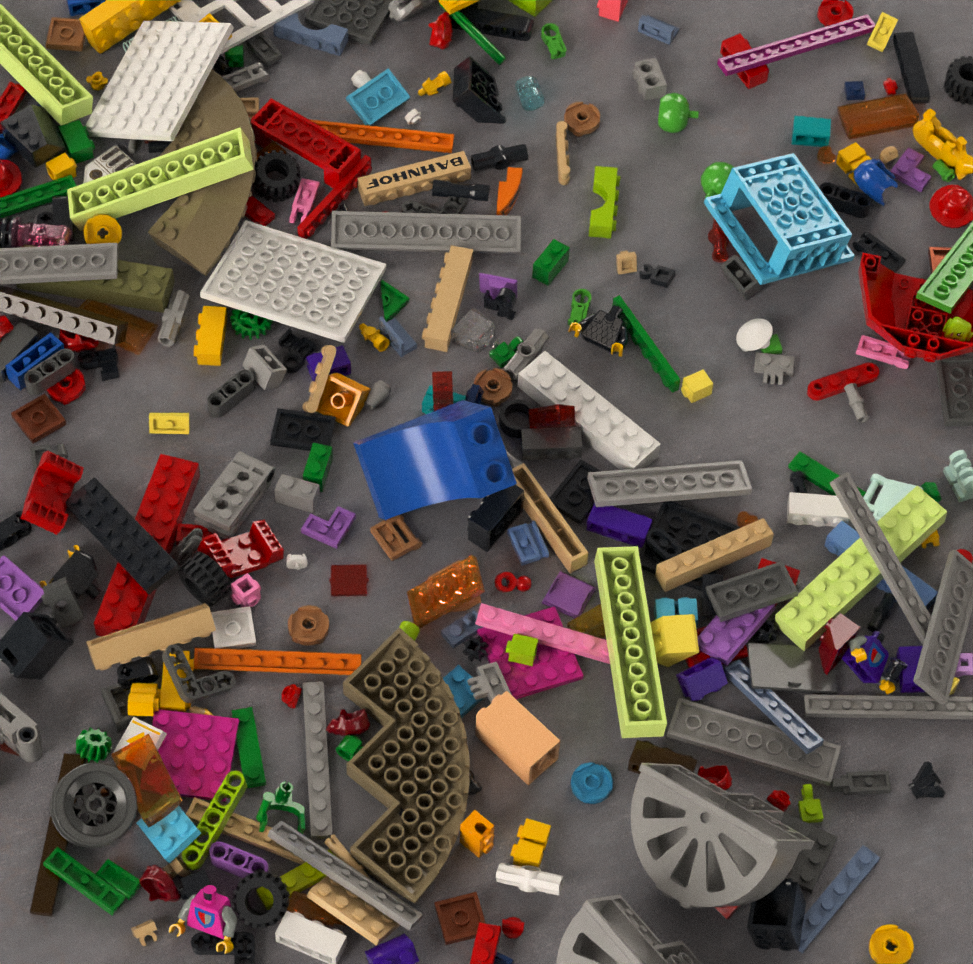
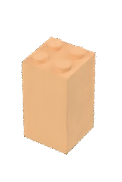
(517, 737)

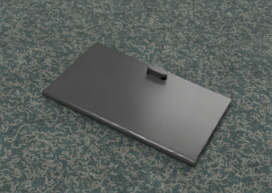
(780, 665)

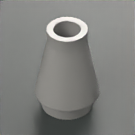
(378, 393)

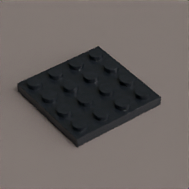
(689, 529)

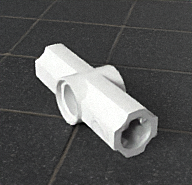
(529, 878)

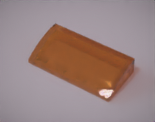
(878, 116)
(138, 330)
(150, 778)

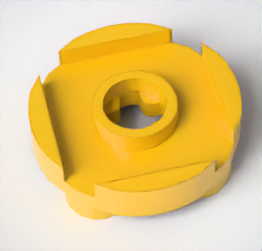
(100, 221)
(897, 937)

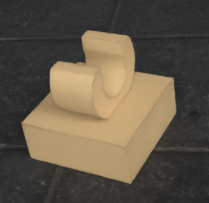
(626, 262)
(176, 867)
(144, 929)

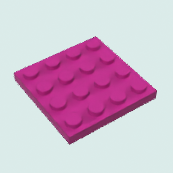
(550, 667)
(197, 750)

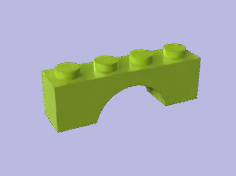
(602, 218)

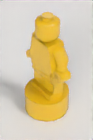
(430, 87)
(379, 341)

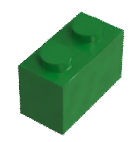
(76, 141)
(550, 262)
(318, 464)

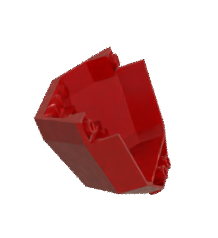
(907, 321)

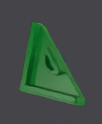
(392, 300)

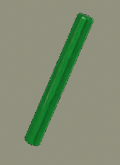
(481, 40)

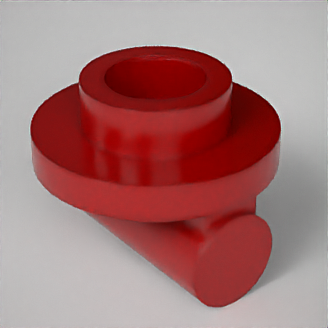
(291, 695)
(779, 799)
(512, 927)

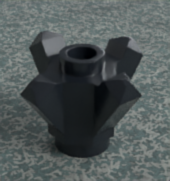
(926, 783)

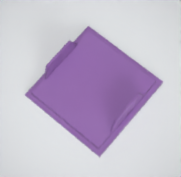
(495, 283)
(568, 595)

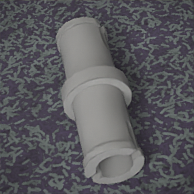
(856, 402)

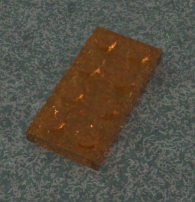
(445, 591)

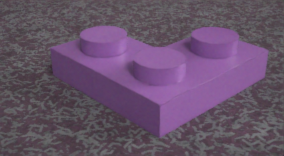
(906, 170)
(330, 531)

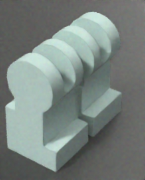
(960, 475)

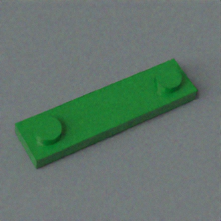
(815, 472)
(249, 748)
(84, 881)

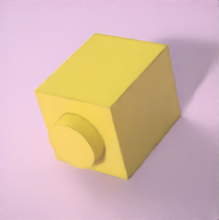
(697, 386)

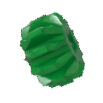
(93, 745)

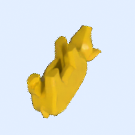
(943, 144)

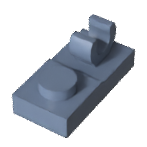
(461, 629)

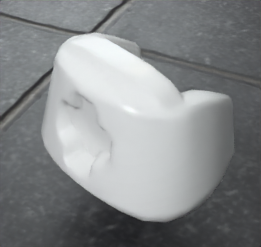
(296, 561)

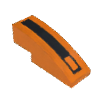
(509, 190)

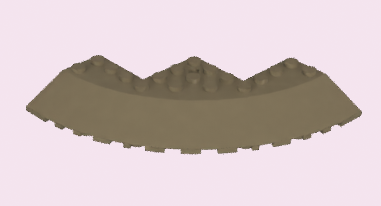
(204, 220)
(413, 753)

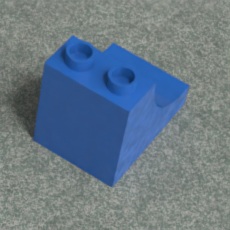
(435, 459)

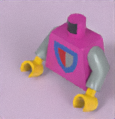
(209, 914)

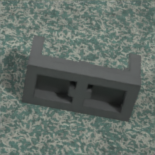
(117, 705)

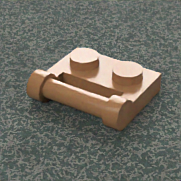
(390, 539)

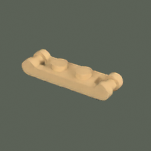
(562, 158)
(322, 370)

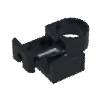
(502, 303)
(297, 350)
(106, 360)

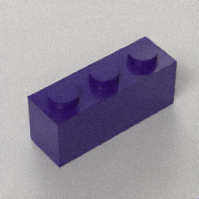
(619, 524)

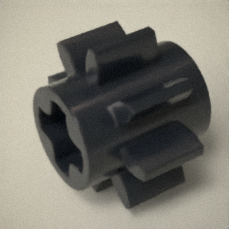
(770, 633)
(480, 649)

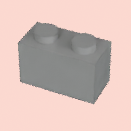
(265, 366)
(297, 493)

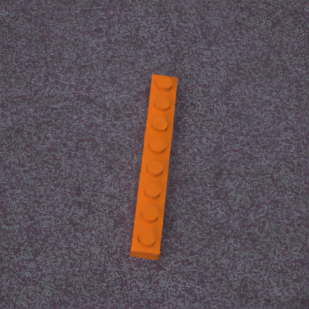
(390, 136)
(276, 661)

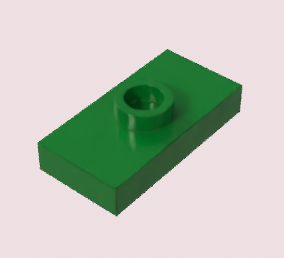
(119, 879)

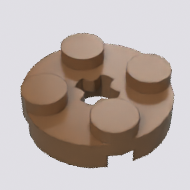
(578, 126)
(501, 379)
(308, 636)

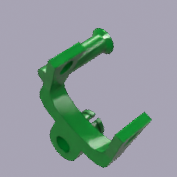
(281, 801)

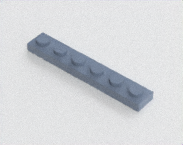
(774, 708)
(836, 895)

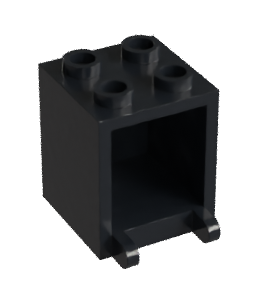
(33, 645)
(778, 918)

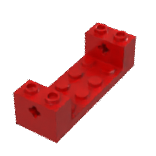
(305, 139)

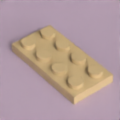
(352, 910)

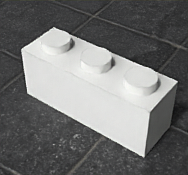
(815, 510)
(311, 937)

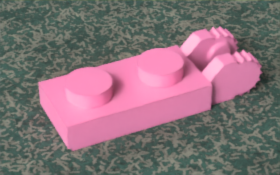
(304, 199)
(882, 352)

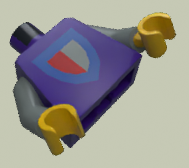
(868, 660)

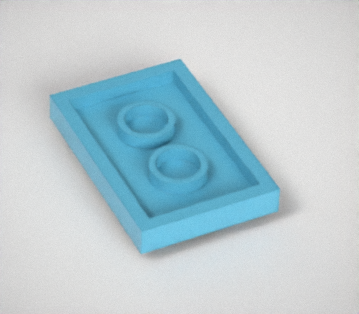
(377, 97)
(171, 833)

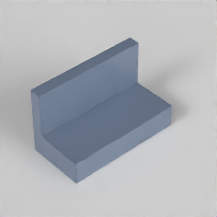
(657, 29)
(398, 337)

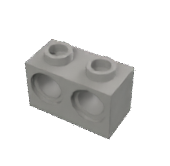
(649, 79)

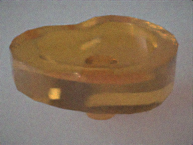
(825, 155)
(744, 519)

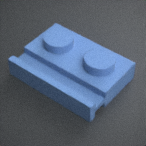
(527, 543)

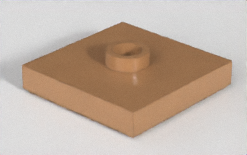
(65, 34)

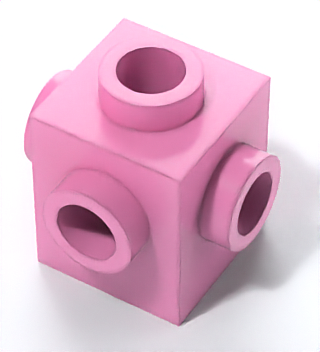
(245, 591)

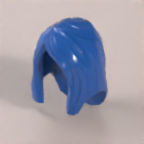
(874, 178)

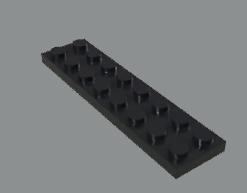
(122, 535)

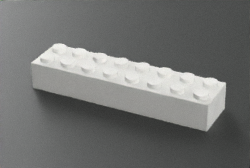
(600, 422)

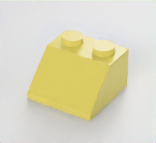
(674, 638)

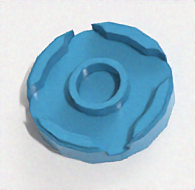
(591, 783)

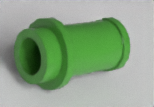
(946, 173)

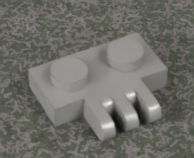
(773, 366)
(488, 682)

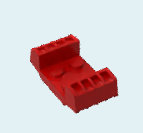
(49, 492)
(245, 551)

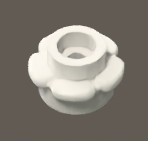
(413, 117)

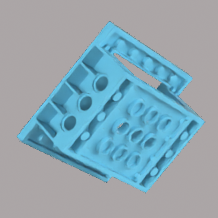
(802, 244)

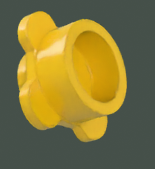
(97, 81)

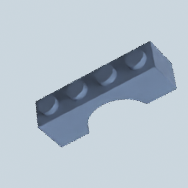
(330, 39)

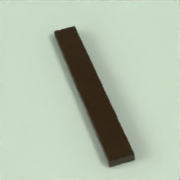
(48, 882)

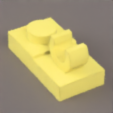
(882, 32)
(169, 423)

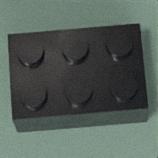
(495, 516)

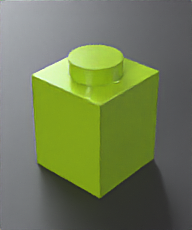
(522, 649)

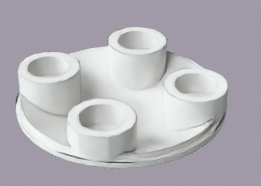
(754, 335)

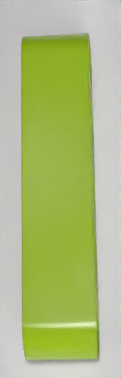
(215, 809)

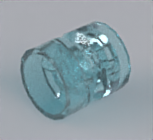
(529, 93)

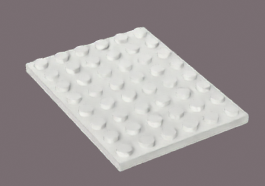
(158, 80)
(294, 281)

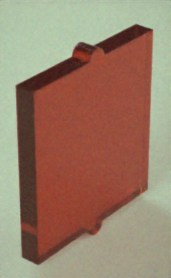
(348, 580)

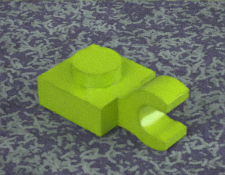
(810, 808)

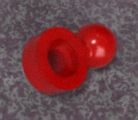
(522, 583)

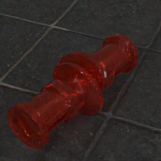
(719, 241)

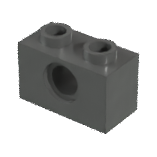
(740, 277)
(62, 591)

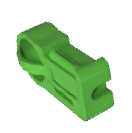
(555, 43)
(579, 310)

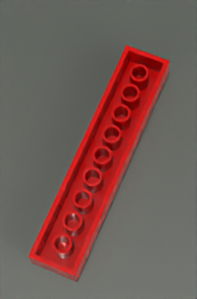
(159, 514)

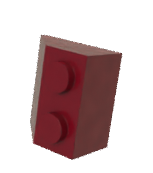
(836, 641)

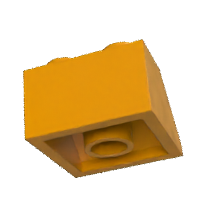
(342, 398)

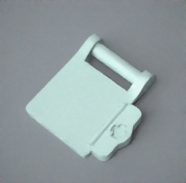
(889, 496)

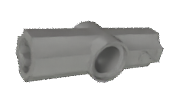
(173, 318)
(531, 346)

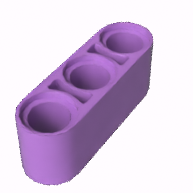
(234, 854)

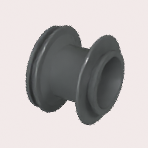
(89, 833)

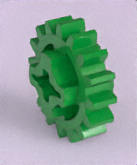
(249, 324)

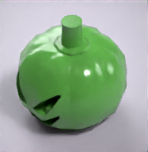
(674, 113)
(715, 177)

